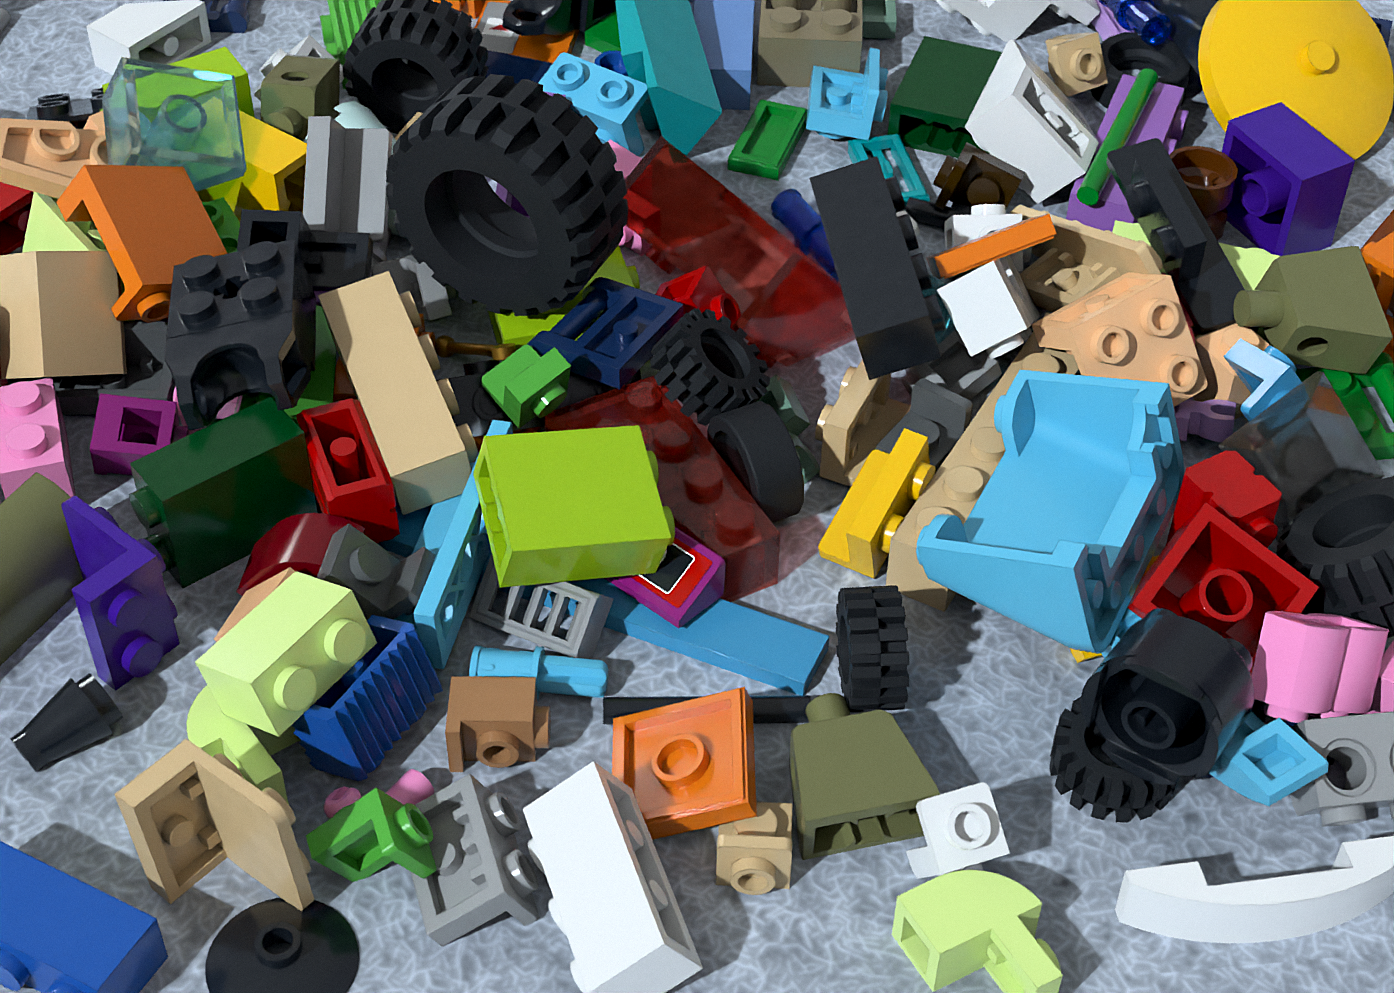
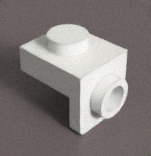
(959, 832)

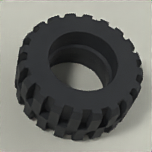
(543, 159)

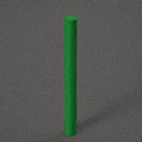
(1118, 135)

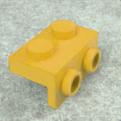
(878, 504)

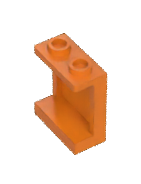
(147, 225)

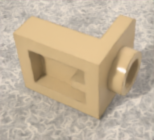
(1076, 62)
(757, 850)

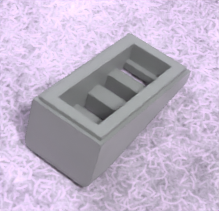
(584, 628)

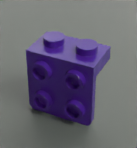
(120, 597)

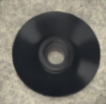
(319, 960)

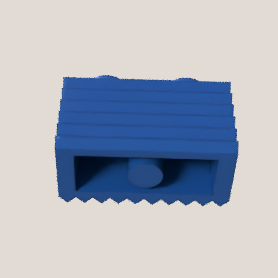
(370, 703)

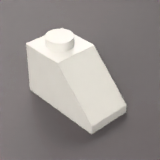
(149, 32)

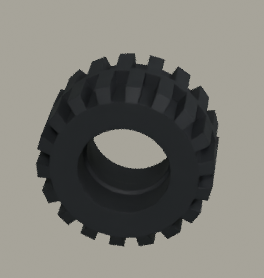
(416, 32)
(1347, 551)

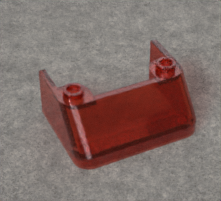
(696, 221)

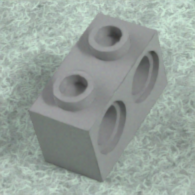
(1365, 752)

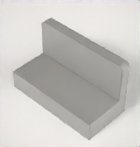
(346, 178)

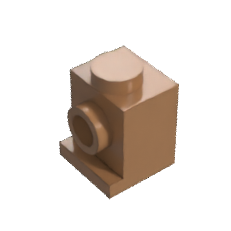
(495, 721)

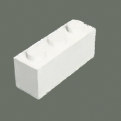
(609, 887)

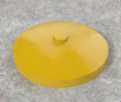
(1306, 53)

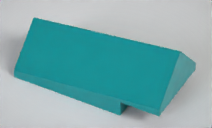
(666, 53)

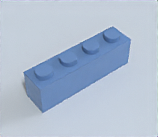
(727, 41)

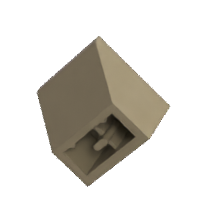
(807, 34)

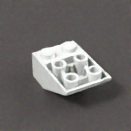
(1031, 125)

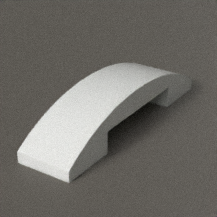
(1182, 906)

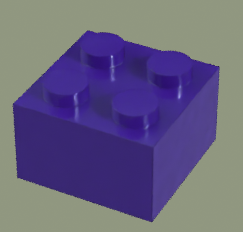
(1286, 181)

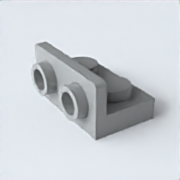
(475, 861)

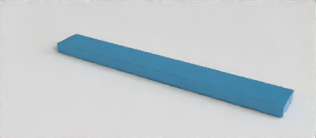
(718, 635)

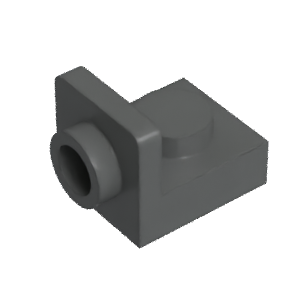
(935, 414)
(375, 576)

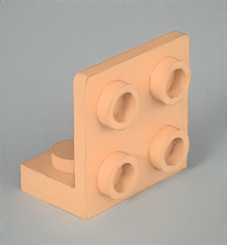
(1130, 333)

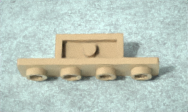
(1080, 261)

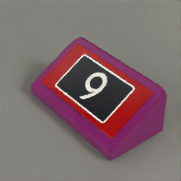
(684, 582)

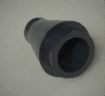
(67, 722)

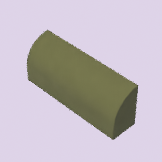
(35, 561)

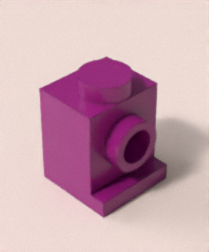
(124, 427)

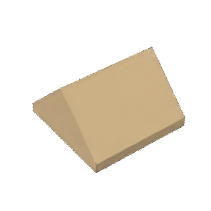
(60, 315)

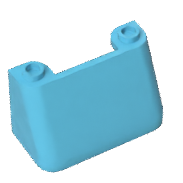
(1068, 507)

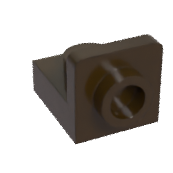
(976, 179)

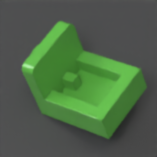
(528, 384)
(372, 835)

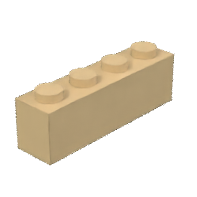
(398, 390)

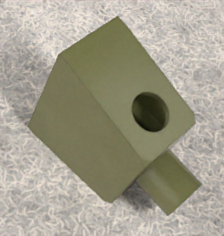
(290, 102)
(1318, 310)
(853, 780)

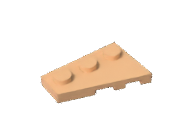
(47, 153)

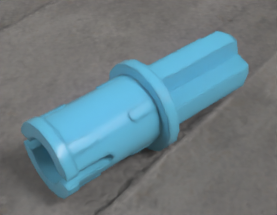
(552, 673)

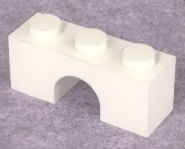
(991, 308)

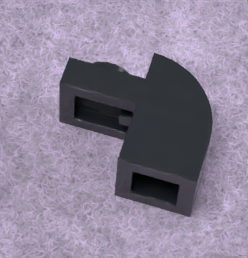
(329, 257)

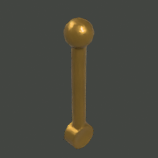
(447, 347)

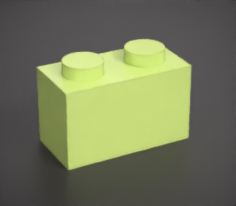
(286, 653)

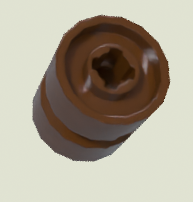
(1210, 181)

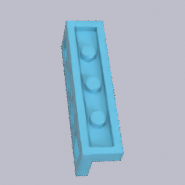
(461, 547)

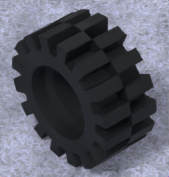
(708, 366)
(872, 648)
(1094, 781)

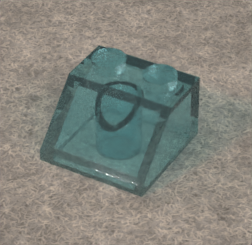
(174, 119)

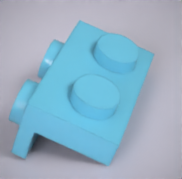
(602, 95)
(847, 101)

